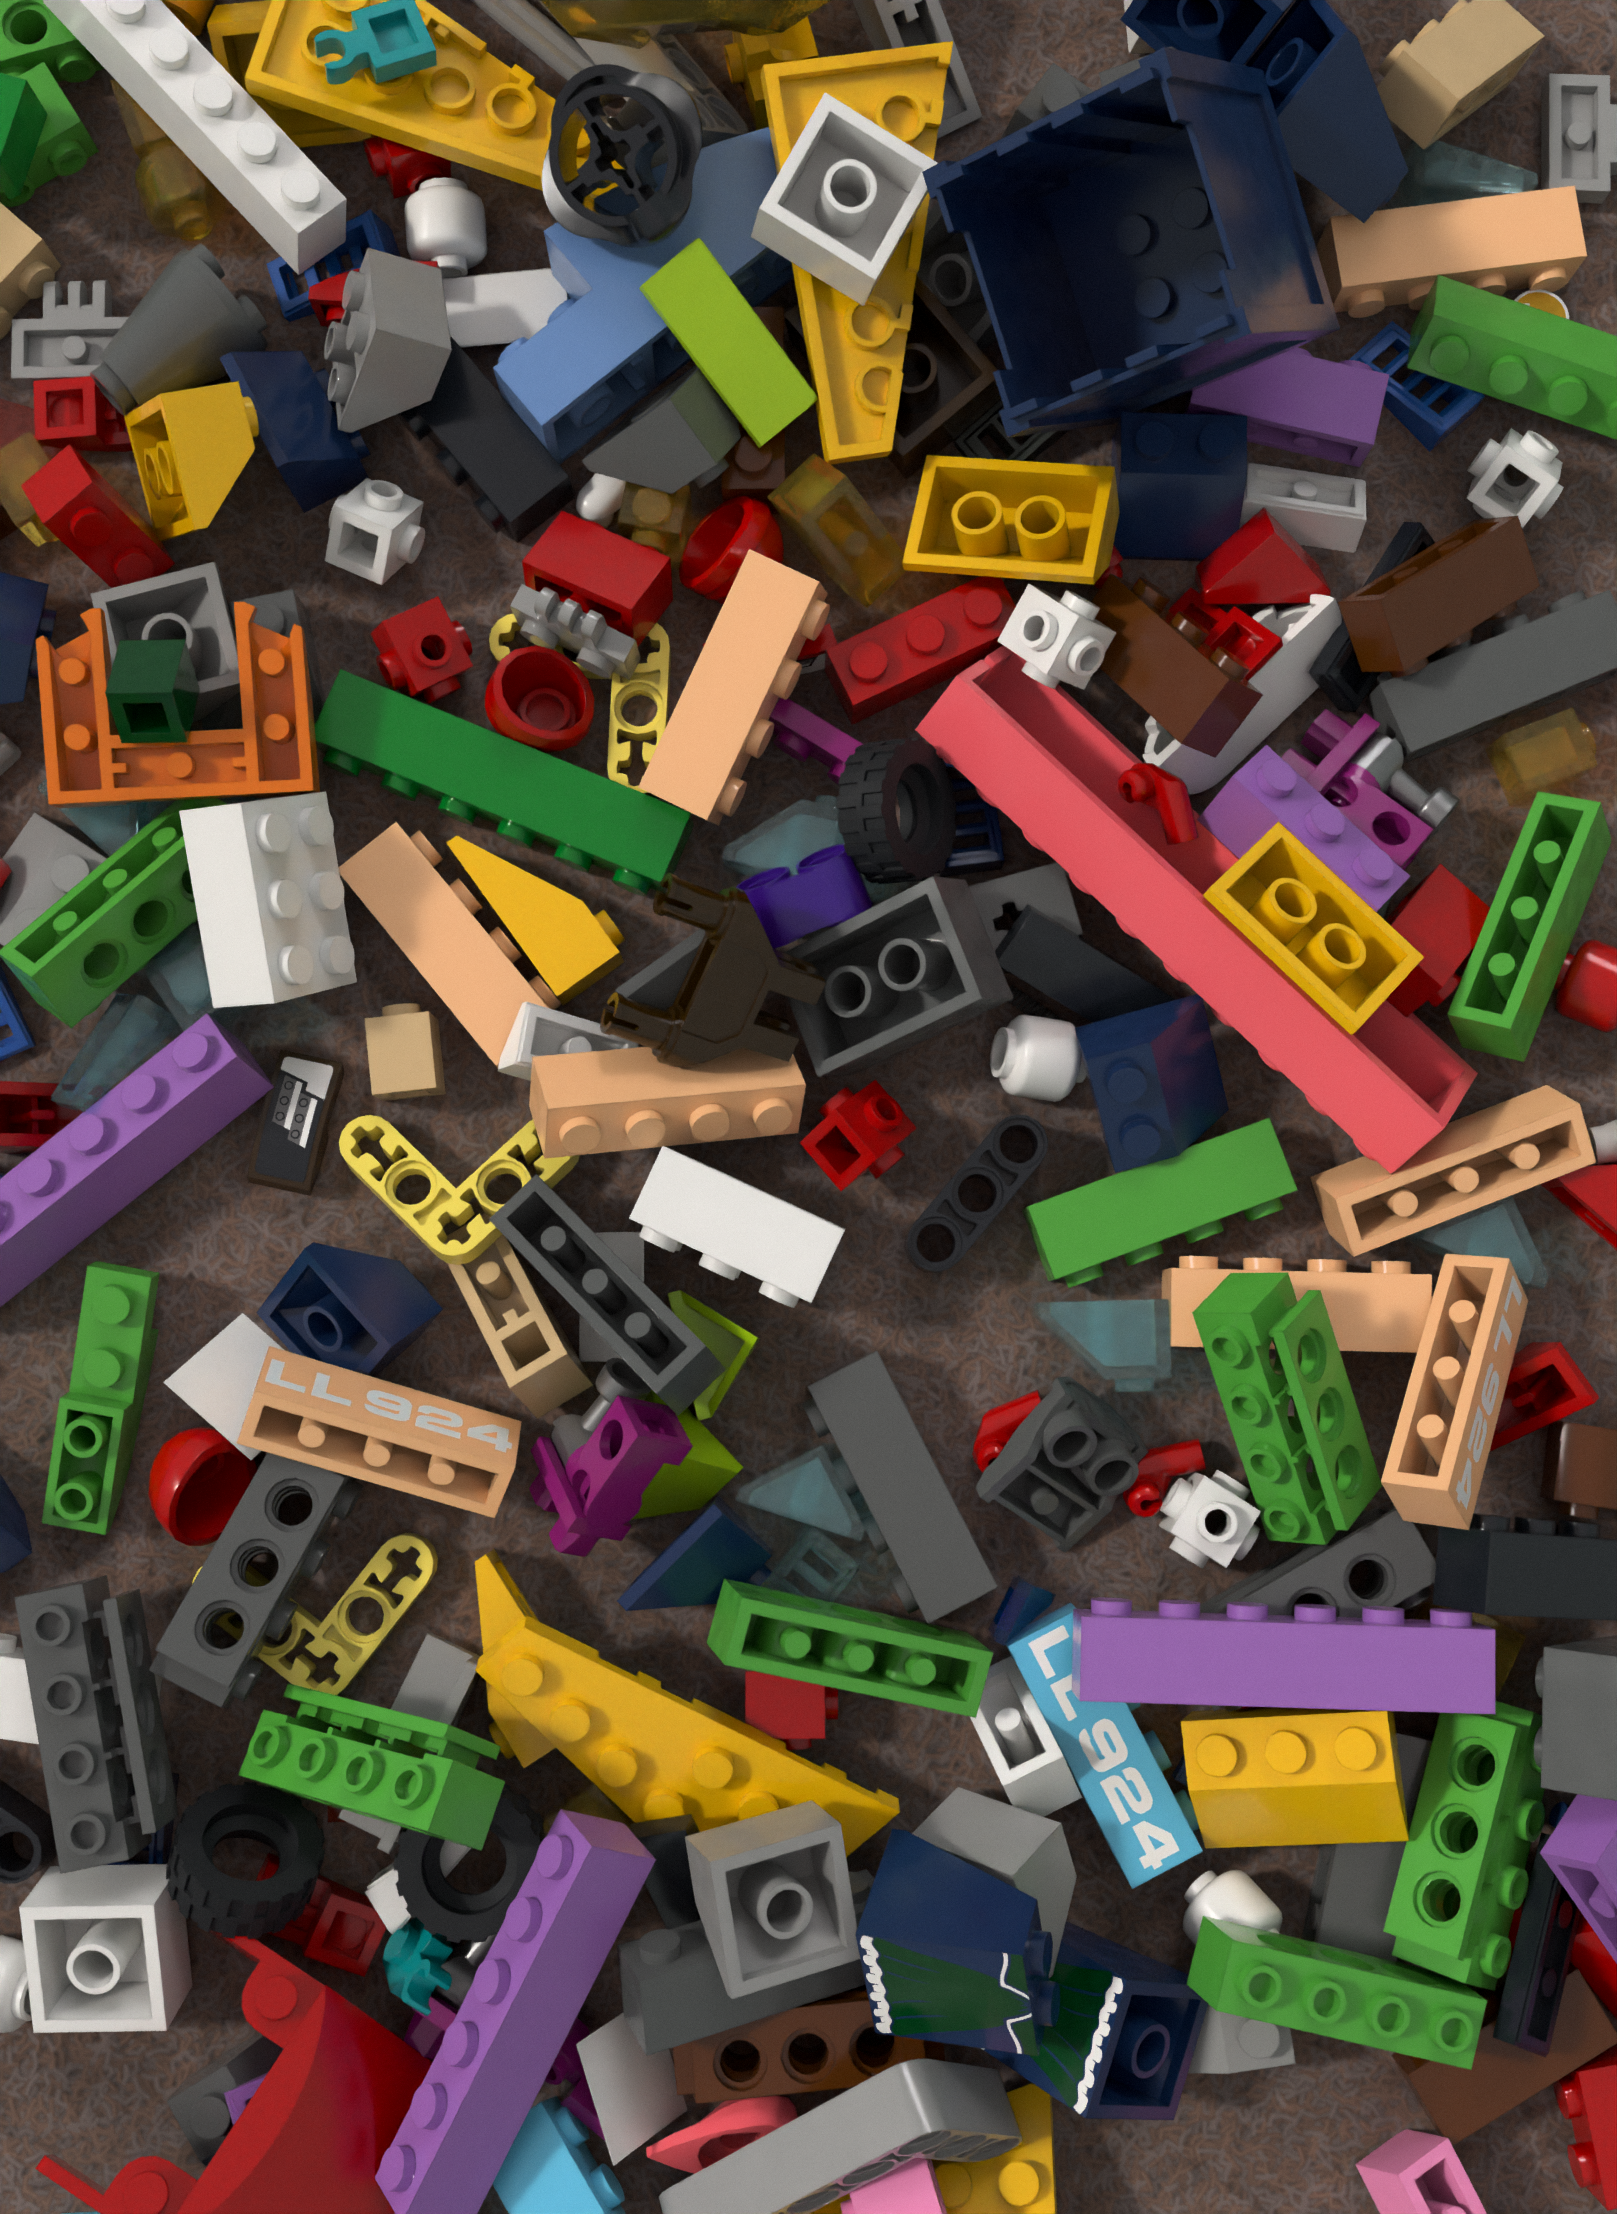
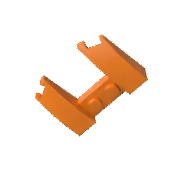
(263, 760)

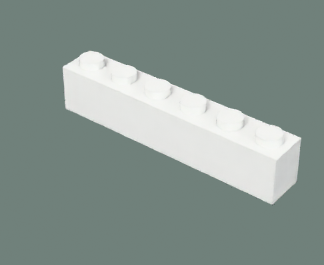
(213, 123)

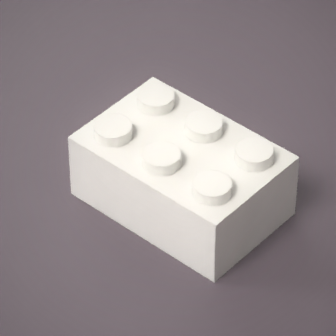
(268, 899)
(735, 1227)

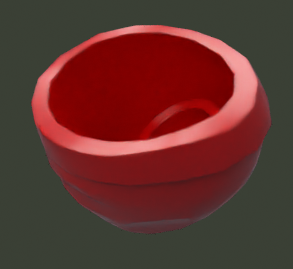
(722, 543)
(540, 699)
(198, 1484)

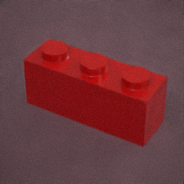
(918, 647)

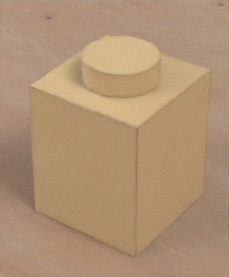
(404, 1053)

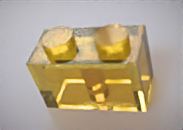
(839, 529)

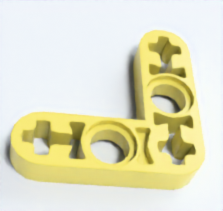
(648, 680)
(445, 1201)
(336, 1631)

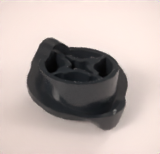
(568, 188)

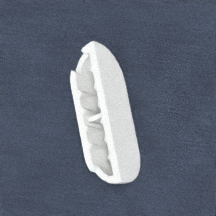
(1281, 681)

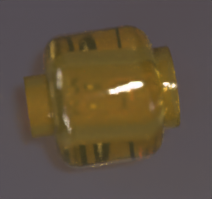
(177, 194)

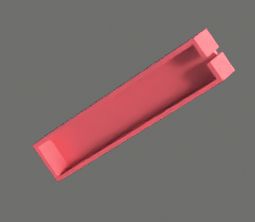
(1058, 782)

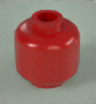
(1589, 986)

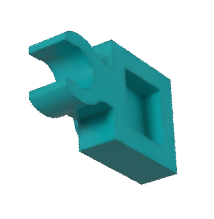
(384, 38)
(414, 1964)

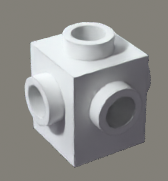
(1498, 495)
(375, 530)
(1057, 637)
(1185, 1516)

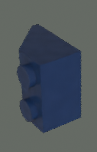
(299, 424)
(1178, 483)
(1153, 1080)

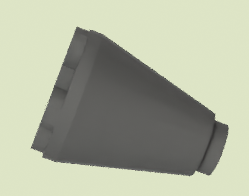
(178, 334)

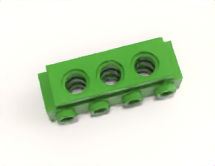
(1256, 1392)
(376, 1778)
(1445, 1861)

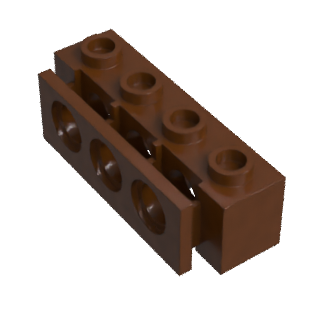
(783, 2067)

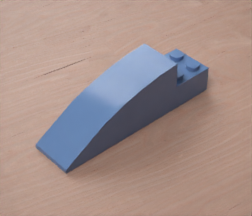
(607, 340)

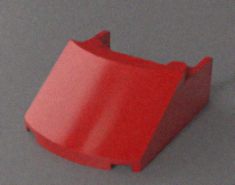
(310, 2128)

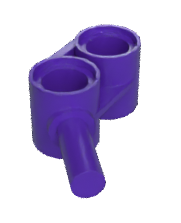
(819, 896)

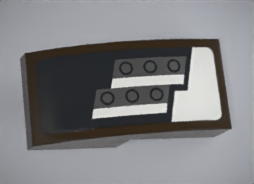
(295, 1122)

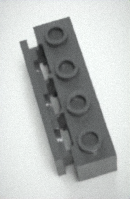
(1396, 1563)
(221, 1587)
(96, 1721)

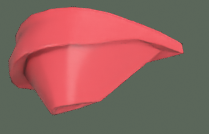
(722, 2132)

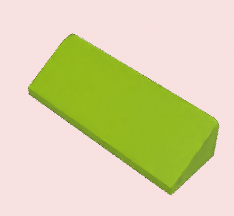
(728, 342)

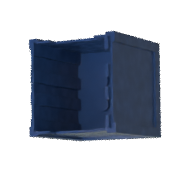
(1137, 243)

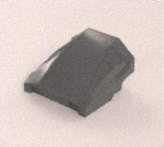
(1065, 1464)

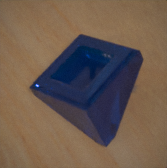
(1018, 1608)

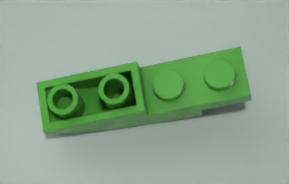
(105, 1398)

